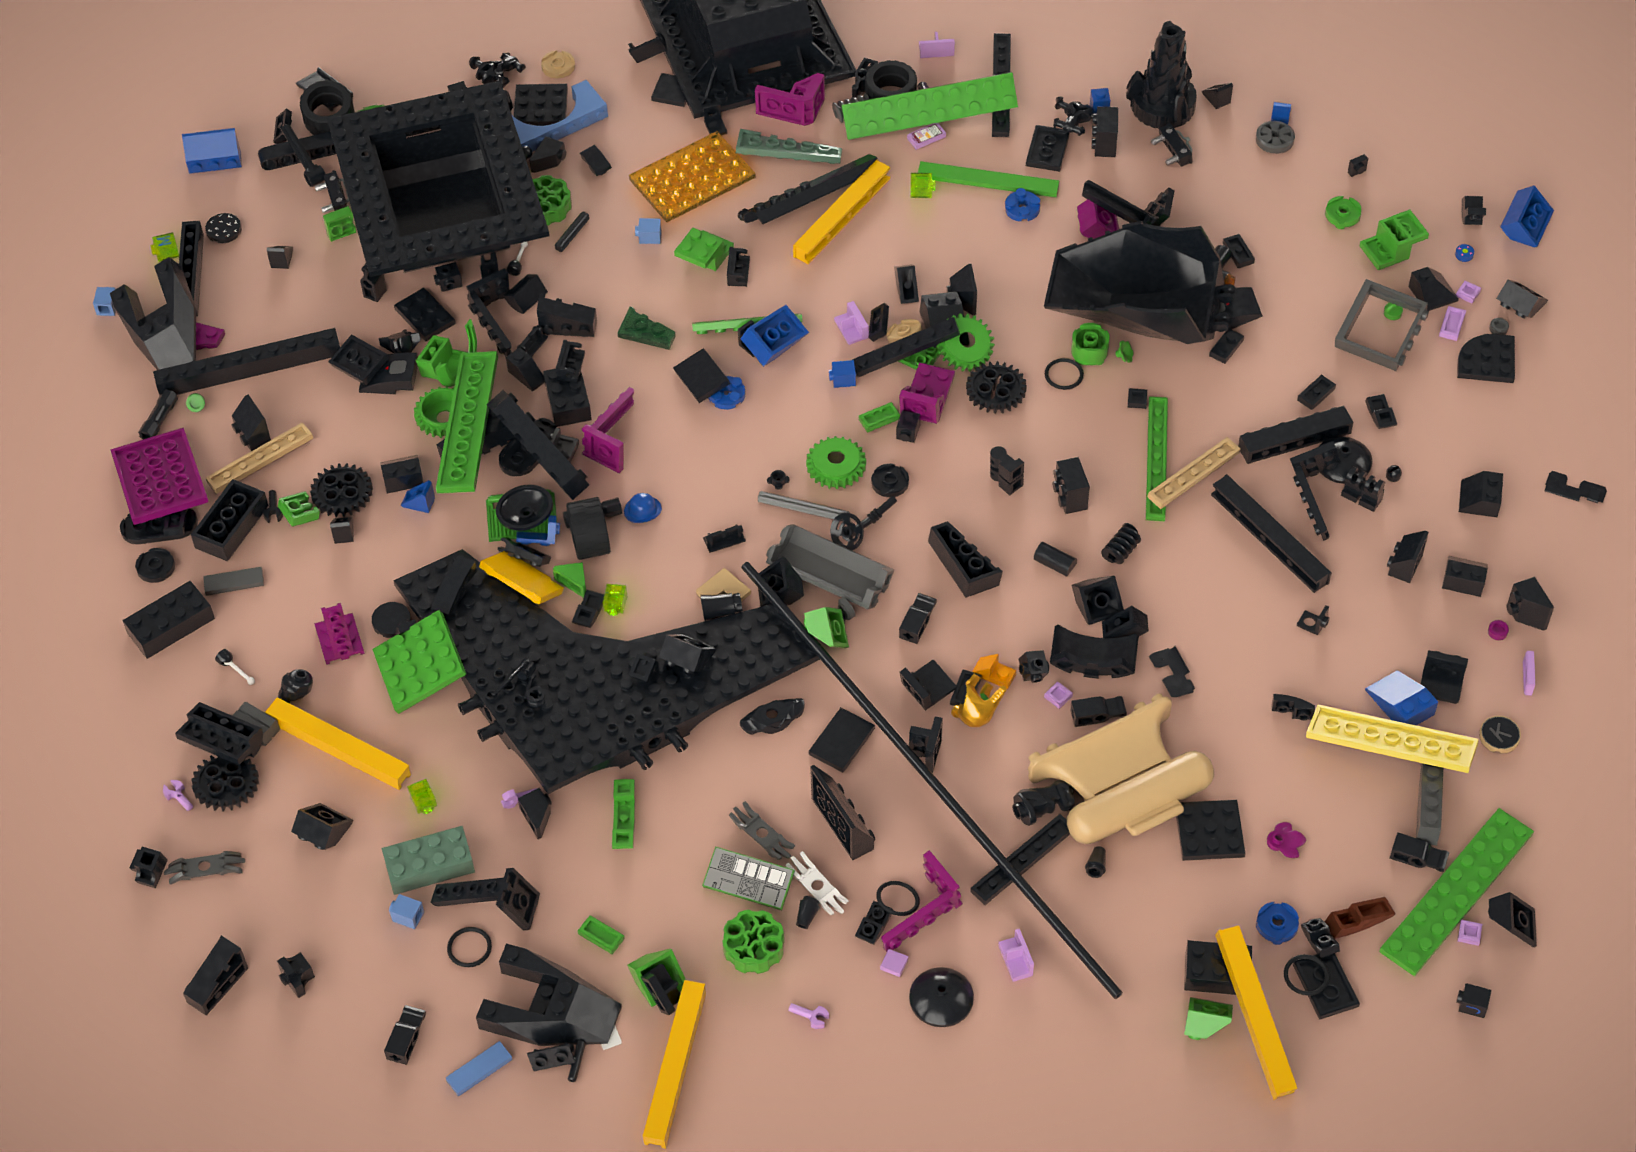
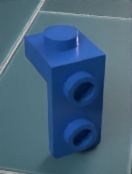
(543, 539)

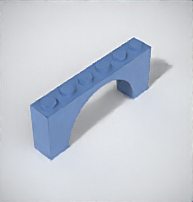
(587, 111)

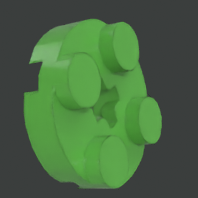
(1341, 219)

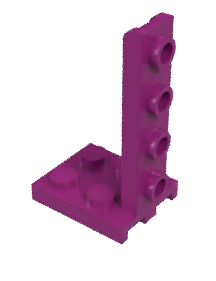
(601, 446)
(338, 634)
(927, 915)

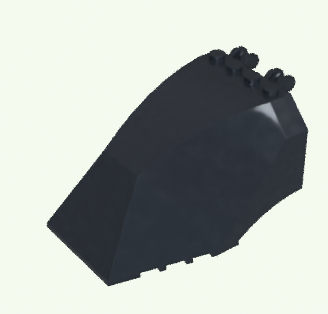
(1144, 282)

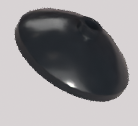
(1356, 455)
(524, 507)
(938, 1007)

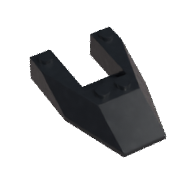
(169, 332)
(561, 1010)

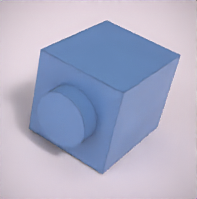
(649, 231)
(103, 303)
(406, 911)

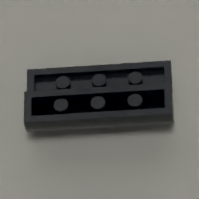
(221, 734)

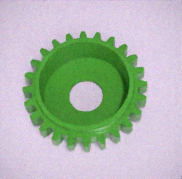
(968, 356)
(428, 409)
(836, 474)

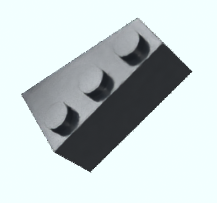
(565, 319)
(216, 976)

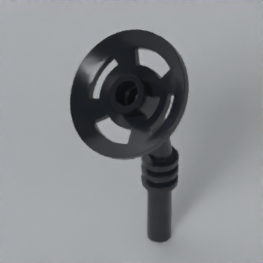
(853, 530)

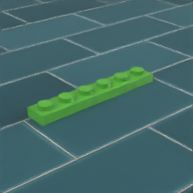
(722, 325)

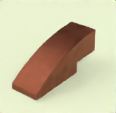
(1359, 917)

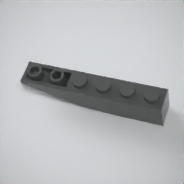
(1429, 803)

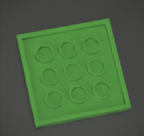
(419, 662)

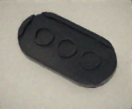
(517, 457)
(152, 530)

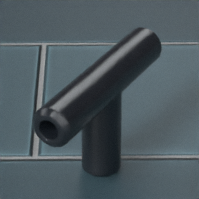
(578, 1057)

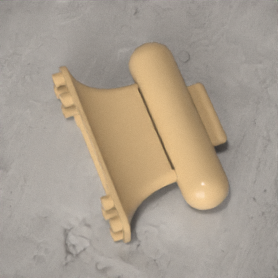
(1124, 774)

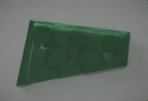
(643, 330)

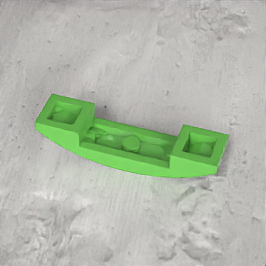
(623, 814)

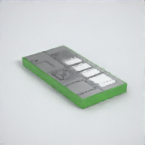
(748, 878)

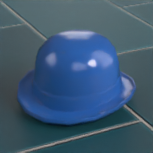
(642, 508)

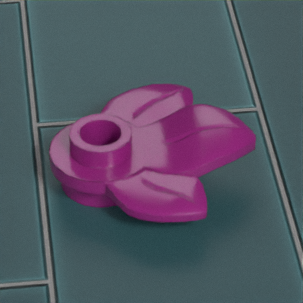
(1285, 840)

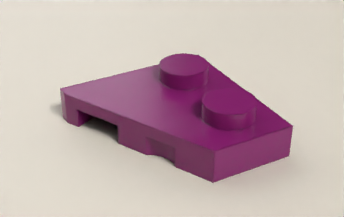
(208, 336)

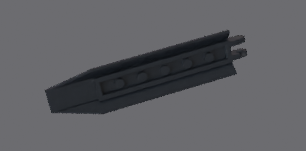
(807, 192)

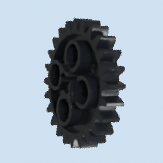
(1007, 393)
(341, 490)
(226, 778)

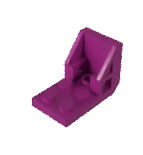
(792, 106)
(927, 392)

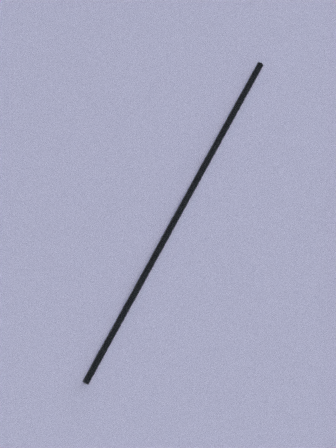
(934, 783)

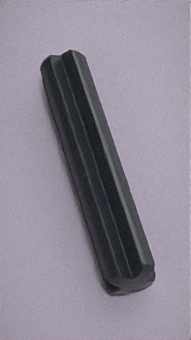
(572, 231)

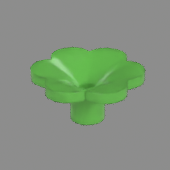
(1125, 351)

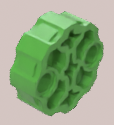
(553, 198)
(768, 936)

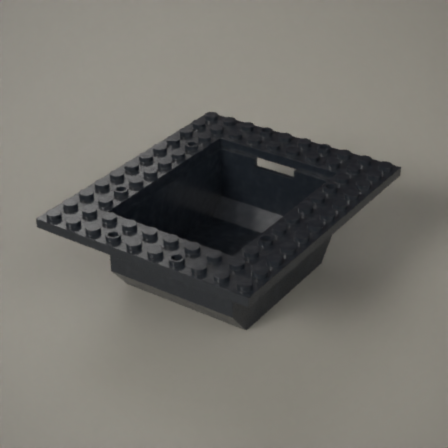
(730, 36)
(441, 190)

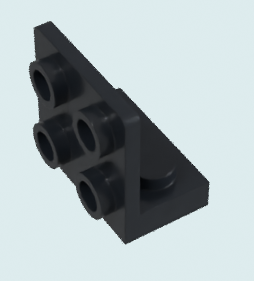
(927, 684)

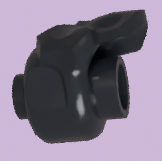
(295, 685)

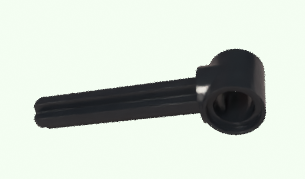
(313, 173)

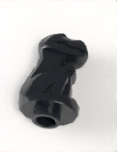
(1035, 802)

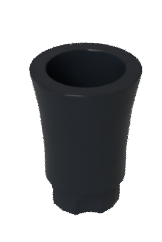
(720, 605)

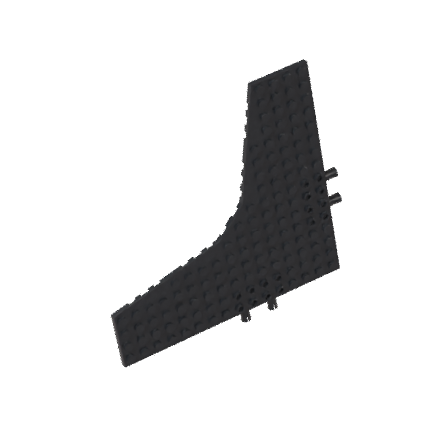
(592, 706)

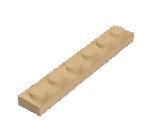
(259, 457)
(1193, 473)

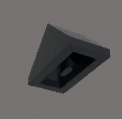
(1219, 94)
(280, 256)
(342, 529)

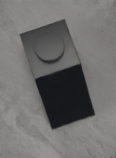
(547, 155)
(906, 283)
(524, 369)
(1125, 623)
(536, 810)

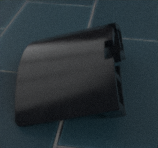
(1093, 655)

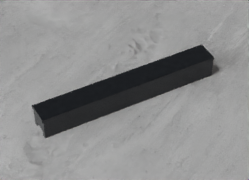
(1271, 534)

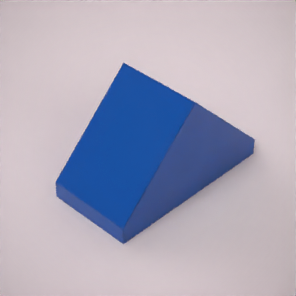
(1281, 112)
(420, 497)

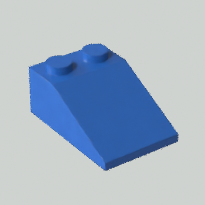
(774, 335)
(1403, 698)

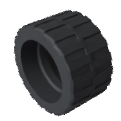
(889, 74)
(321, 93)
(588, 528)

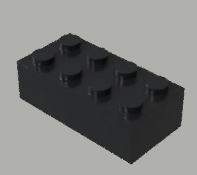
(229, 520)
(168, 619)

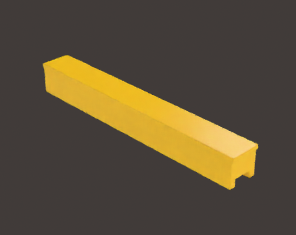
(841, 212)
(339, 743)
(1256, 1012)
(674, 1064)

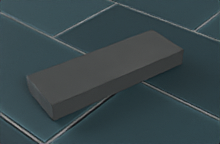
(233, 581)

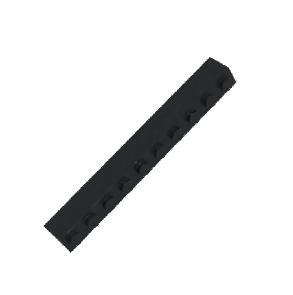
(248, 362)

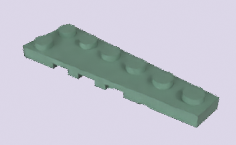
(754, 144)

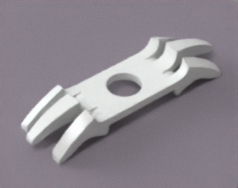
(810, 875)

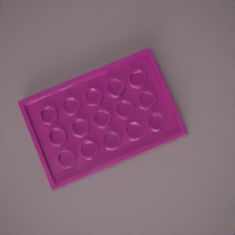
(159, 476)

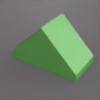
(571, 577)

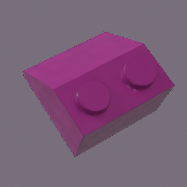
(1095, 220)

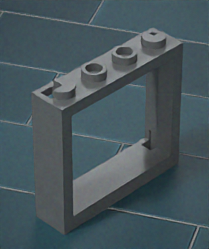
(1394, 297)

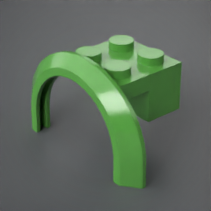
(441, 361)

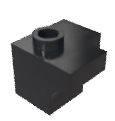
(148, 866)
(295, 973)

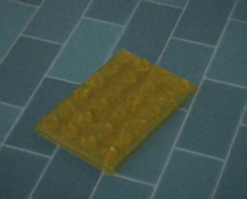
(692, 176)

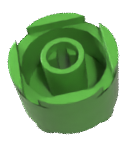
(1090, 344)

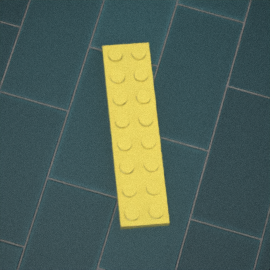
(1392, 738)

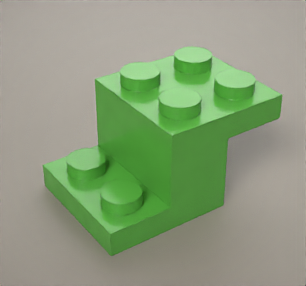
(1394, 239)
(703, 249)

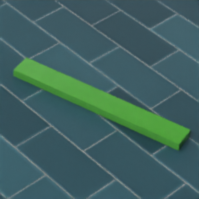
(990, 179)
(1156, 453)

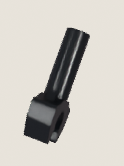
(273, 509)

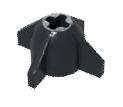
(400, 342)

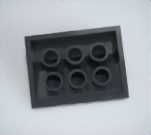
(840, 814)

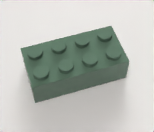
(428, 860)

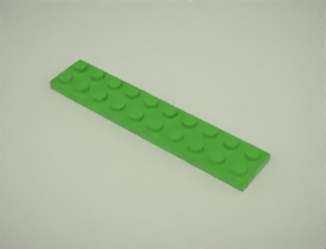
(929, 105)
(467, 422)
(1456, 892)

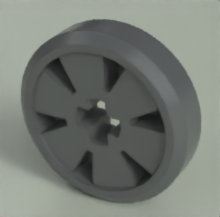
(1267, 137)

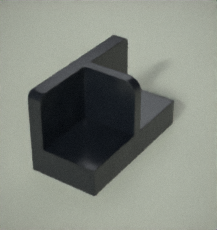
(662, 988)

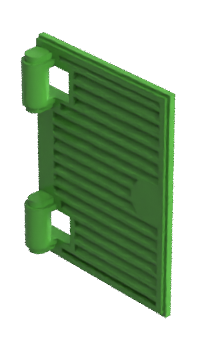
(497, 530)

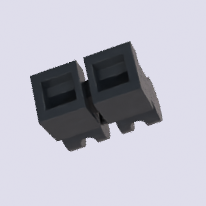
(1006, 470)
(1369, 490)

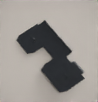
(1557, 485)
(1176, 684)

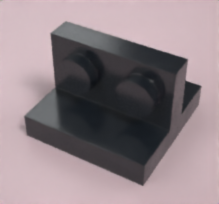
(927, 742)

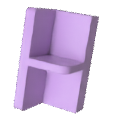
(936, 47)
(852, 324)
(1017, 957)

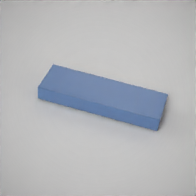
(479, 1068)

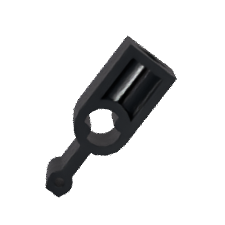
(860, 74)
(372, 287)
(917, 618)
(1096, 710)
(1418, 853)
(404, 1035)

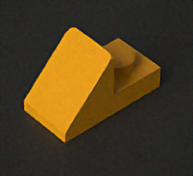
(994, 671)

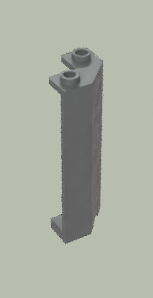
(832, 566)

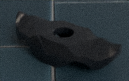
(759, 722)

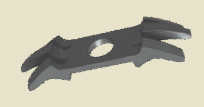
(755, 823)
(218, 865)

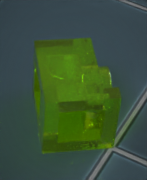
(613, 602)
(422, 797)

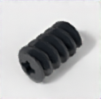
(1121, 544)

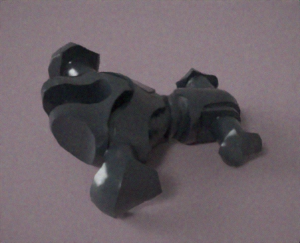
(493, 70)
(1076, 114)

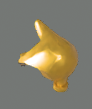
(976, 709)

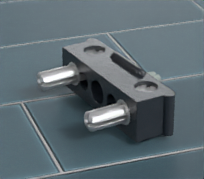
(1175, 145)
(335, 192)

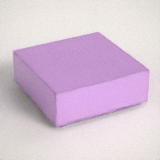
(1468, 292)
(1058, 695)
(1469, 932)
(894, 962)

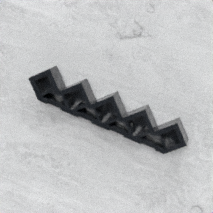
(538, 444)

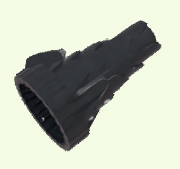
(1165, 88)

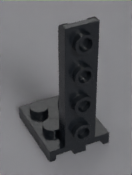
(1155, 213)
(483, 294)
(1310, 465)
(512, 892)

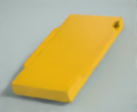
(521, 577)

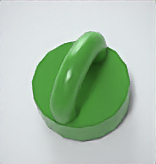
(1393, 311)
(195, 402)

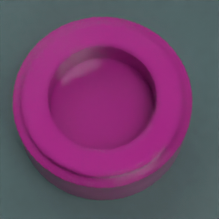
(1498, 630)

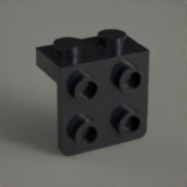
(1444, 675)

